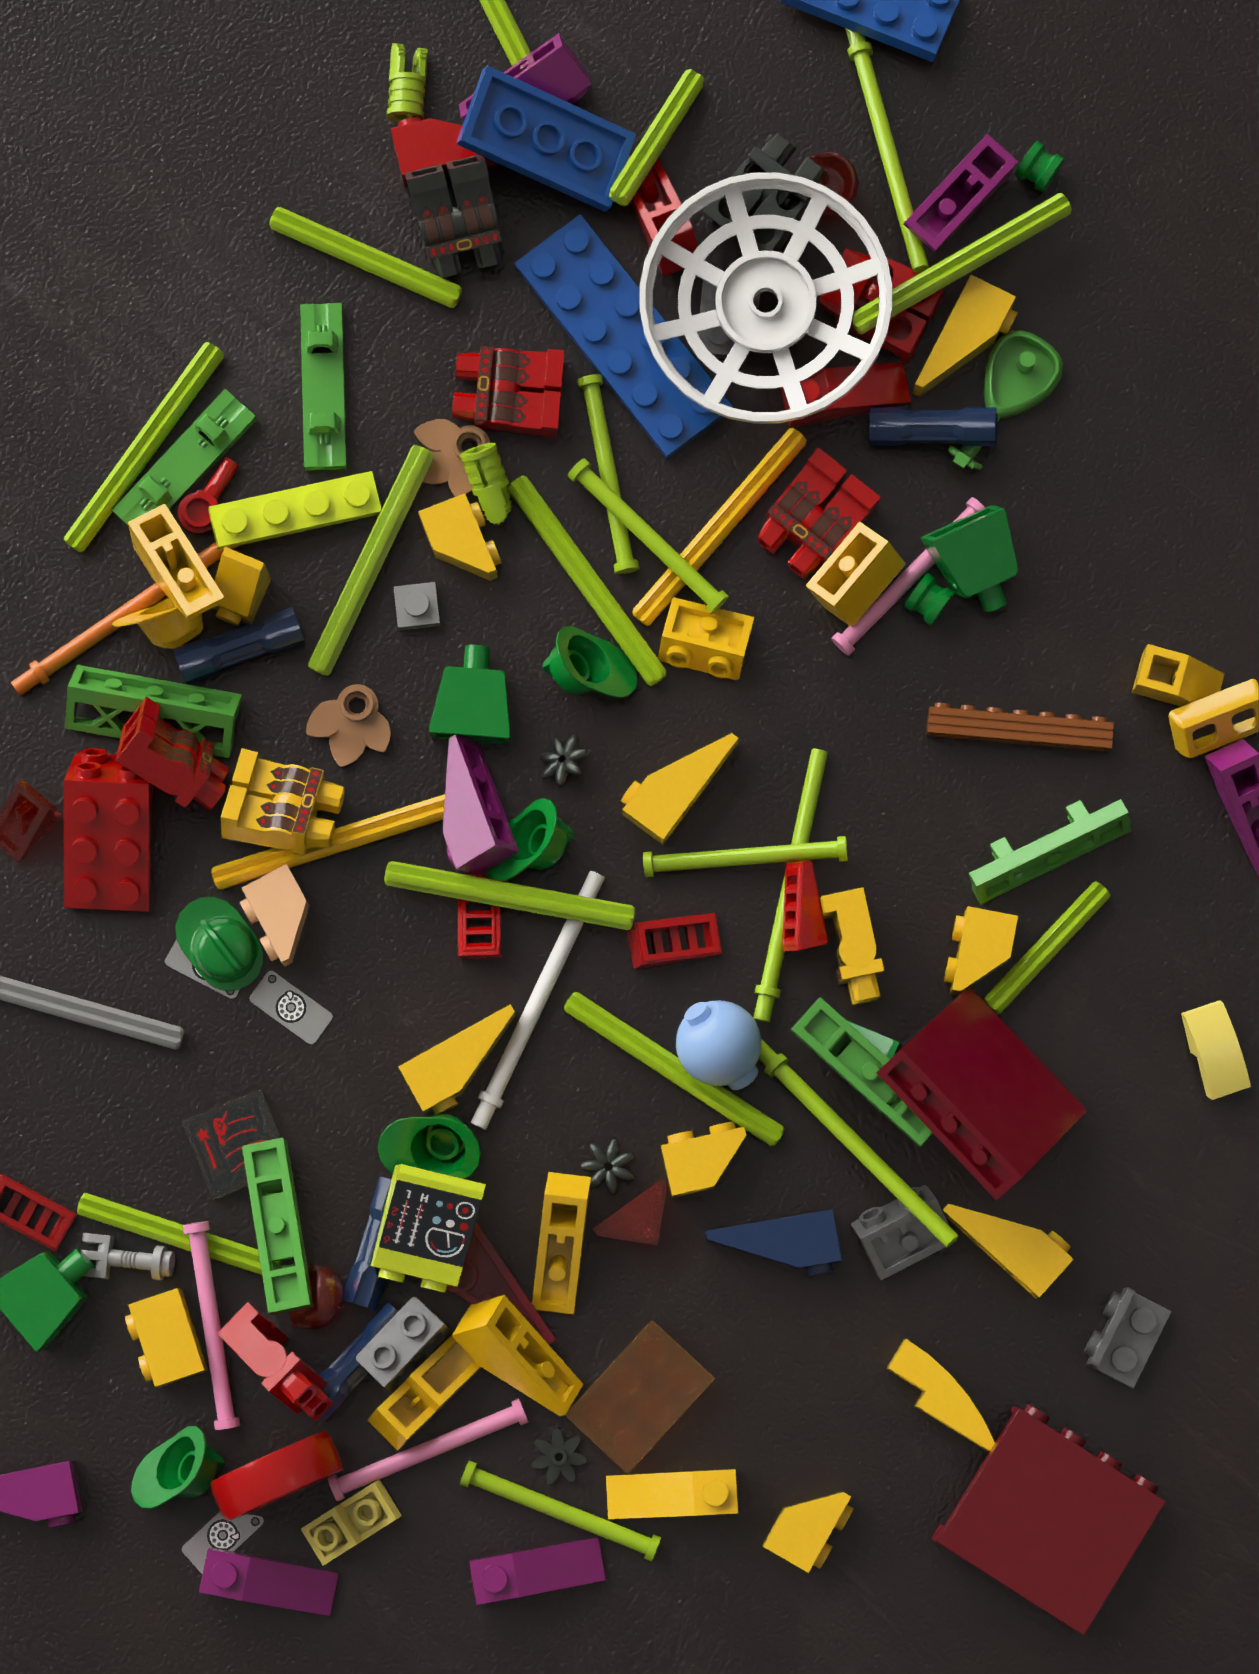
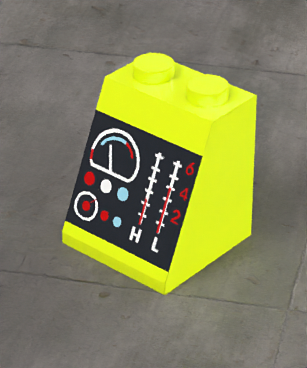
(426, 1227)

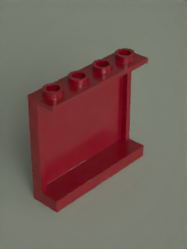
(982, 1093)
(1051, 1519)

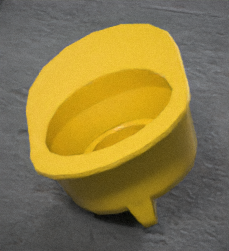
(164, 624)

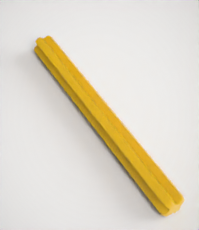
(722, 523)
(343, 839)

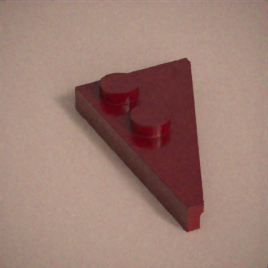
(488, 1277)

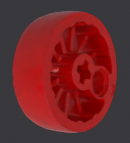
(276, 1475)

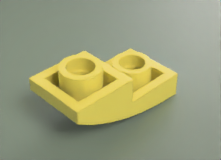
(1216, 1049)
(351, 1522)

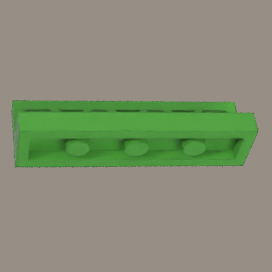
(126, 691)

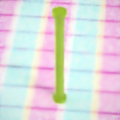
(591, 386)
(648, 536)
(745, 856)
(560, 1510)

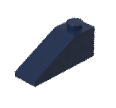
(792, 1241)

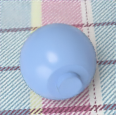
(719, 1044)

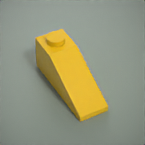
(970, 330)
(174, 562)
(670, 792)
(450, 1066)
(561, 1242)
(1018, 1249)
(516, 1353)
(672, 1494)

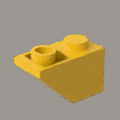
(457, 537)
(1175, 677)
(983, 946)
(699, 1162)
(805, 1527)

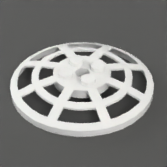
(762, 272)

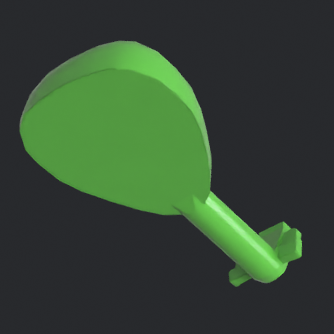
(1017, 377)

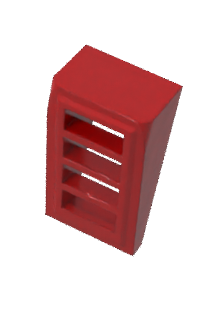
(802, 912)
(639, 949)
(478, 950)
(60, 1228)

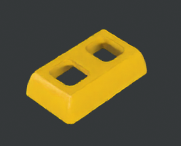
(1215, 710)

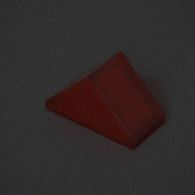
(25, 820)
(638, 1220)

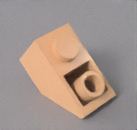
(280, 909)

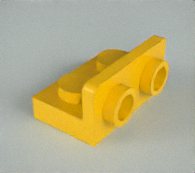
(705, 640)

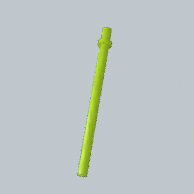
(860, 53)
(768, 991)
(777, 1066)

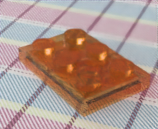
(639, 1396)

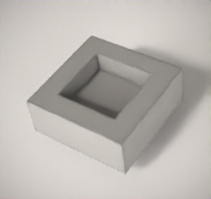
(416, 606)

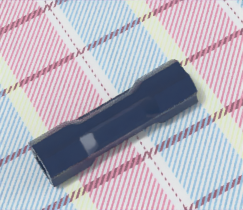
(901, 426)
(265, 636)
(363, 1283)
(346, 1371)

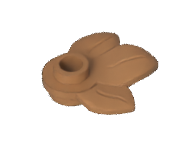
(446, 444)
(348, 730)

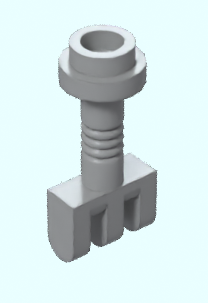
(160, 1263)

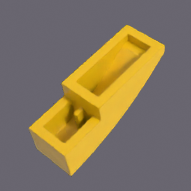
(423, 1393)
(941, 1394)

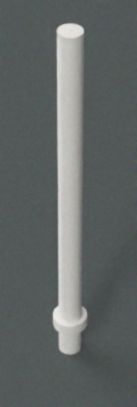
(492, 1096)

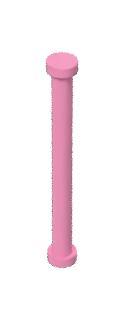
(894, 592)
(211, 1325)
(427, 1450)

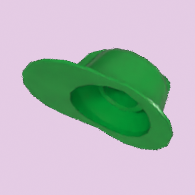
(589, 664)
(539, 838)
(219, 943)
(432, 1144)
(176, 1468)

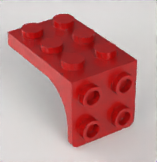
(106, 834)

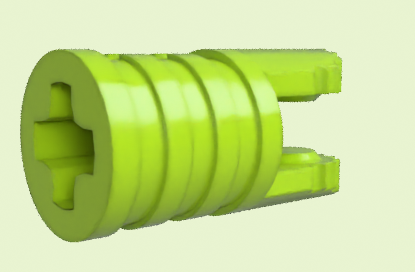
(406, 88)
(488, 481)

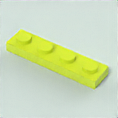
(294, 510)

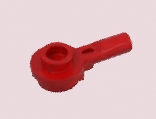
(193, 509)

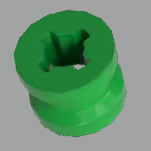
(1039, 167)
(929, 599)

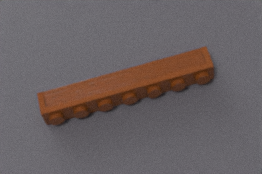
(1020, 727)

